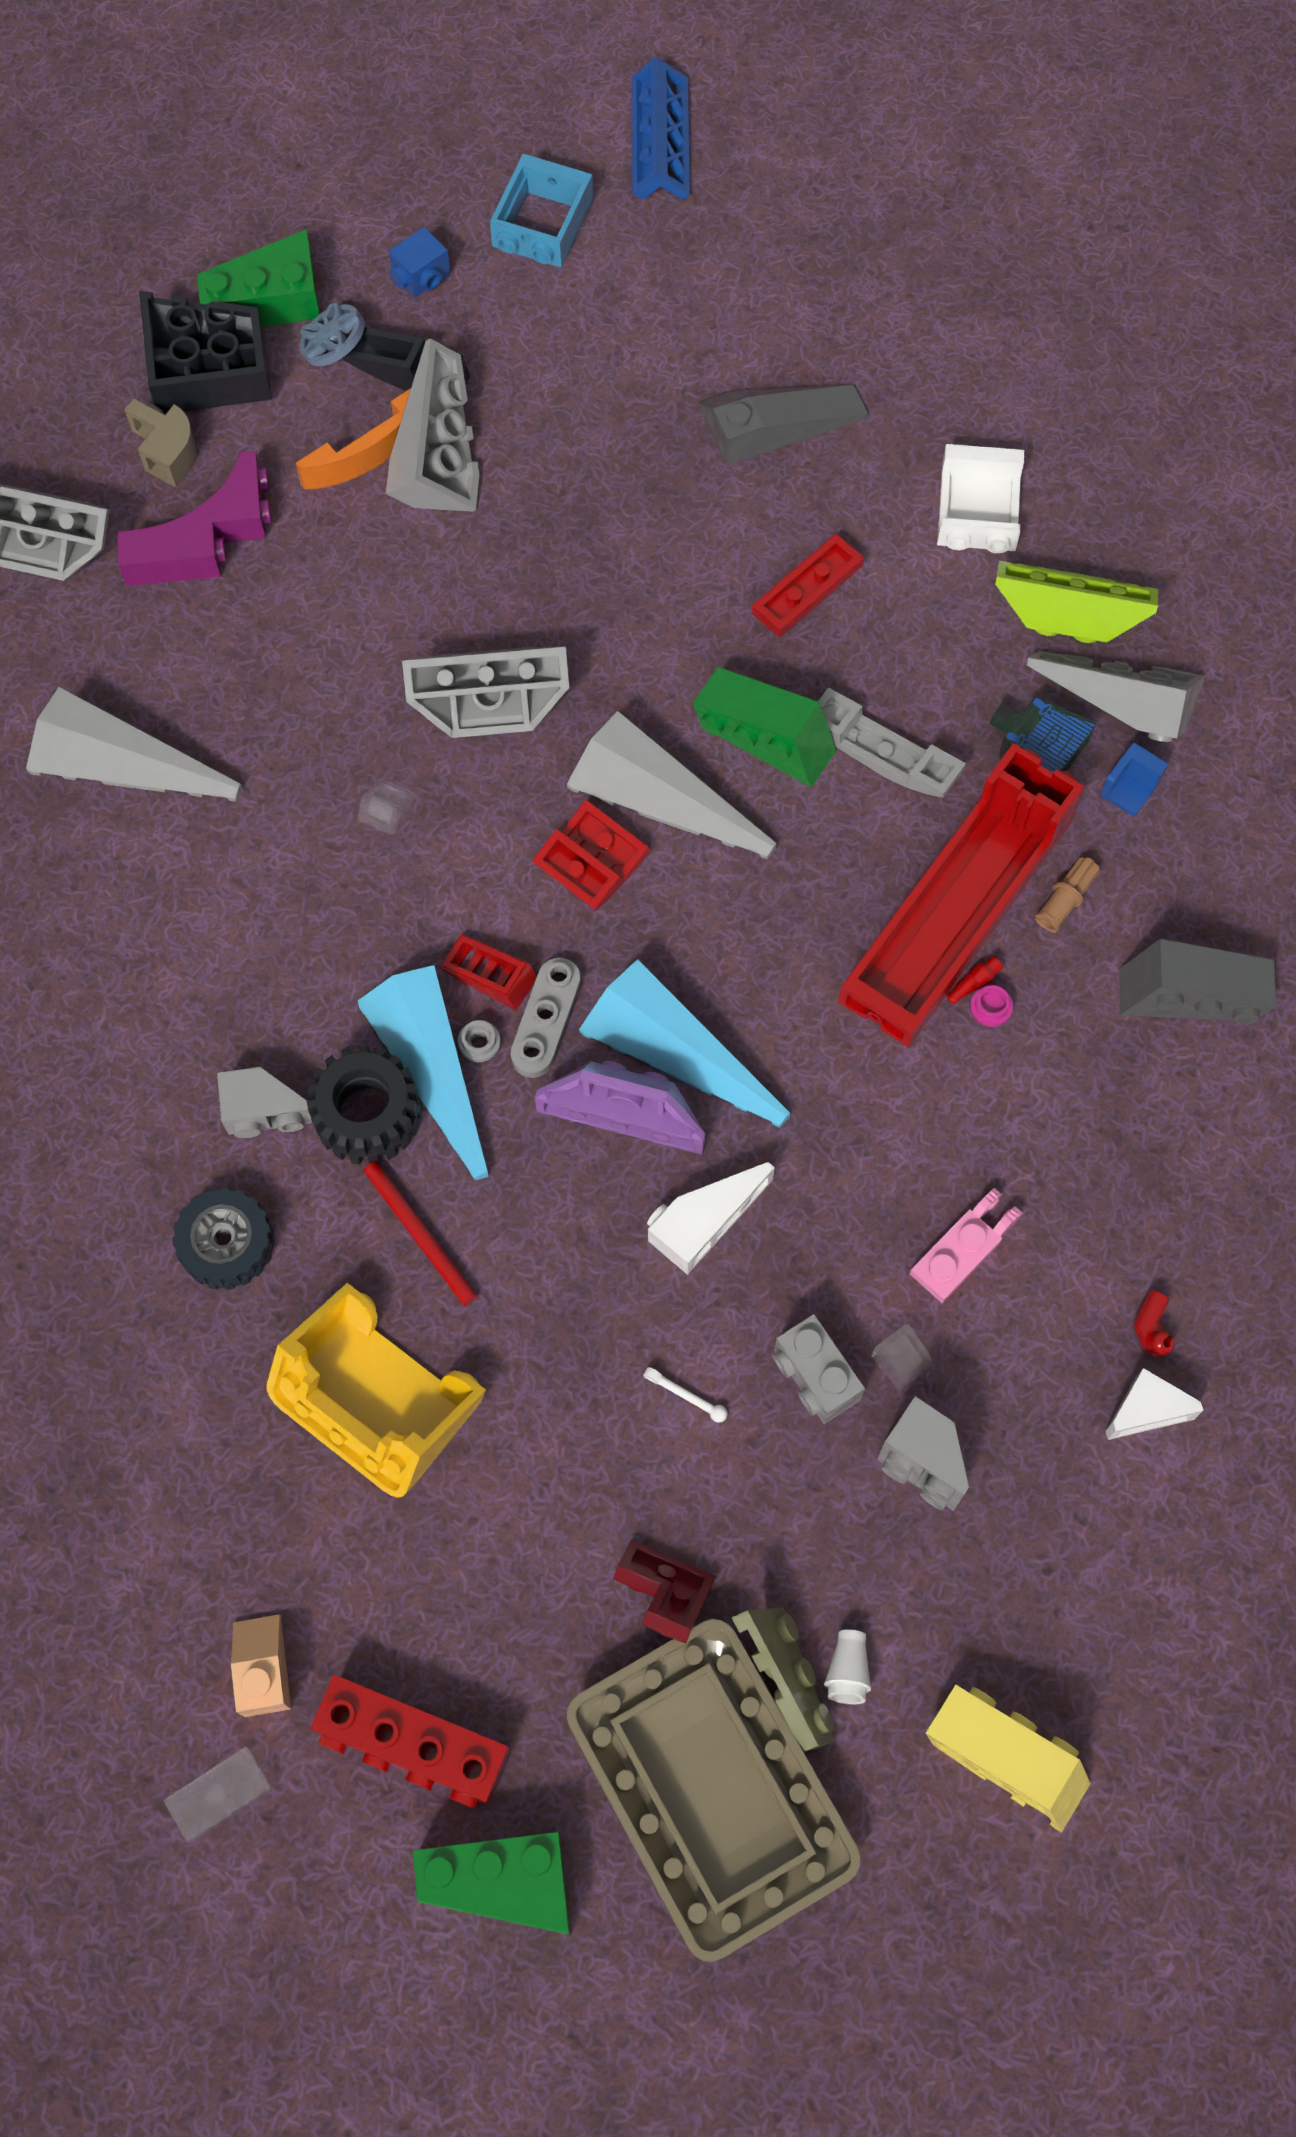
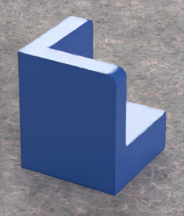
(1134, 779)

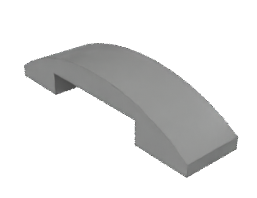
(886, 752)

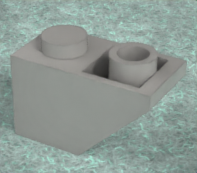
(257, 1102)

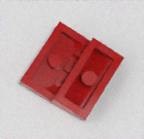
(591, 855)

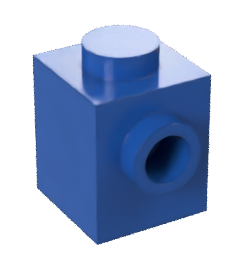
(419, 263)

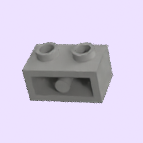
(818, 1369)

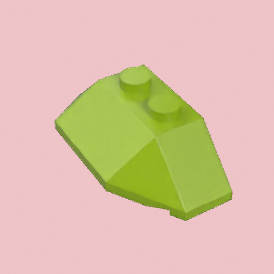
(1074, 602)

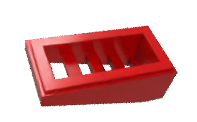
(511, 984)

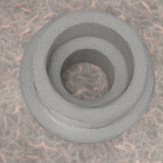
(479, 1029)

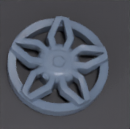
(330, 333)

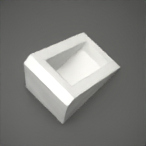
(1152, 1405)

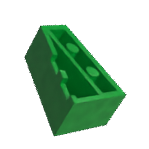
(272, 278)

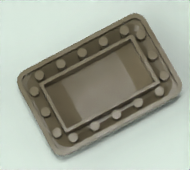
(713, 1790)

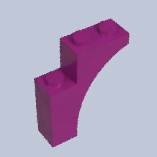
(196, 541)

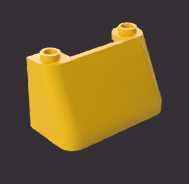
(368, 1394)

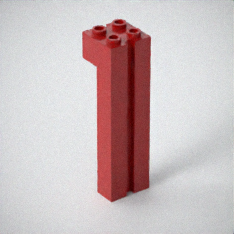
(963, 895)

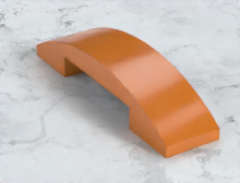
(329, 468)

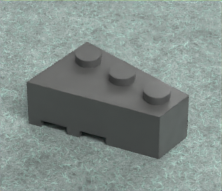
(1197, 983)

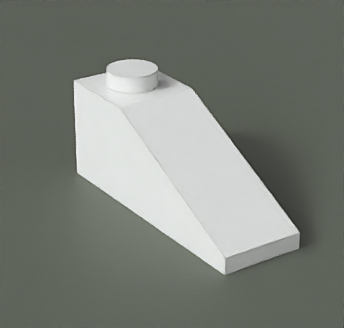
(703, 1216)

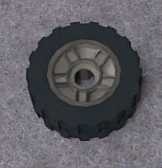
(227, 1214)

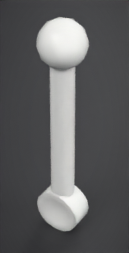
(718, 1413)

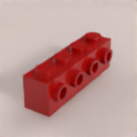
(410, 1740)

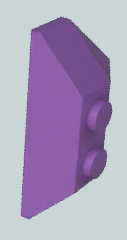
(624, 1103)

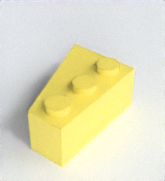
(1010, 1754)

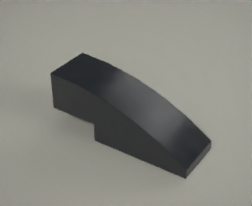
(390, 357)

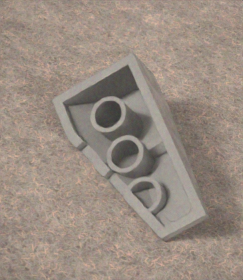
(432, 449)
(1147, 701)

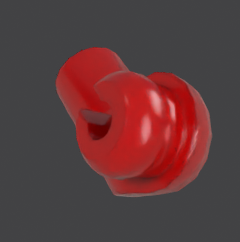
(1148, 1326)

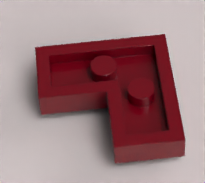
(676, 1588)

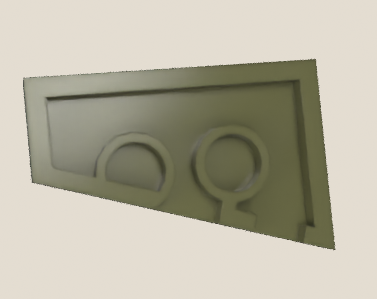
(782, 1660)

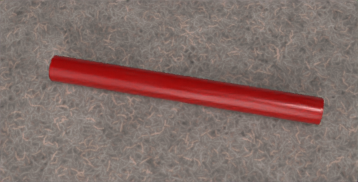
(420, 1233)

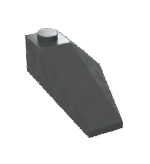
(767, 419)

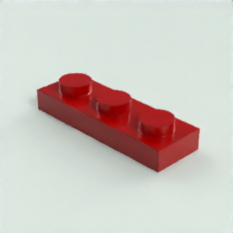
(807, 585)

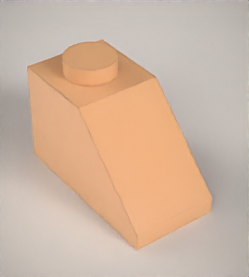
(259, 1667)

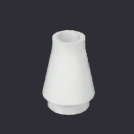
(849, 1672)

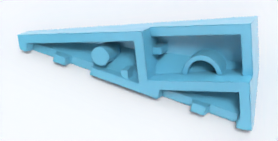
(653, 1026)
(415, 1027)

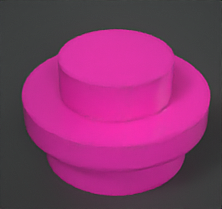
(991, 1006)

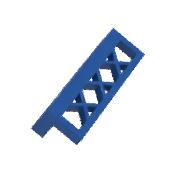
(651, 126)

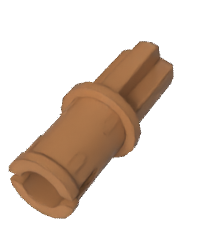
(1067, 894)

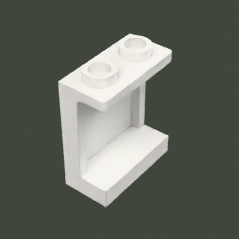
(980, 498)

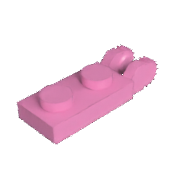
(963, 1248)

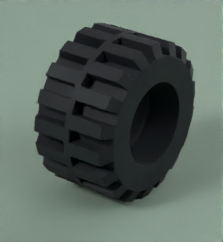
(353, 1074)

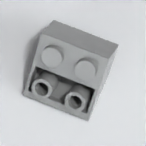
(927, 1454)

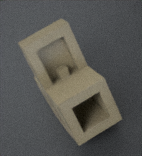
(168, 443)

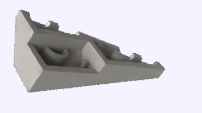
(90, 744)
(635, 772)

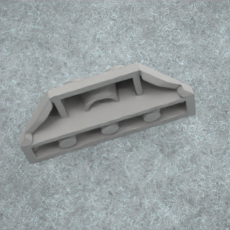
(49, 532)
(487, 689)

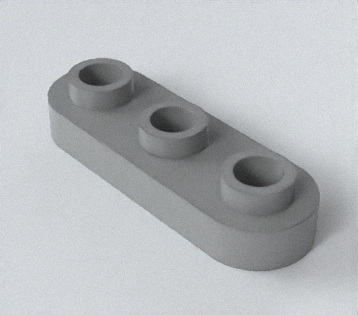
(545, 1033)

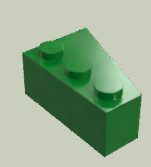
(767, 723)
(498, 1879)

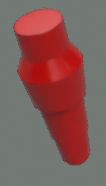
(975, 979)

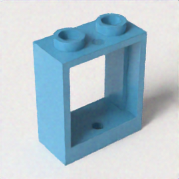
(534, 177)

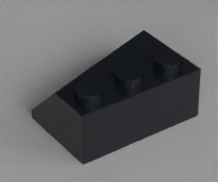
(203, 353)

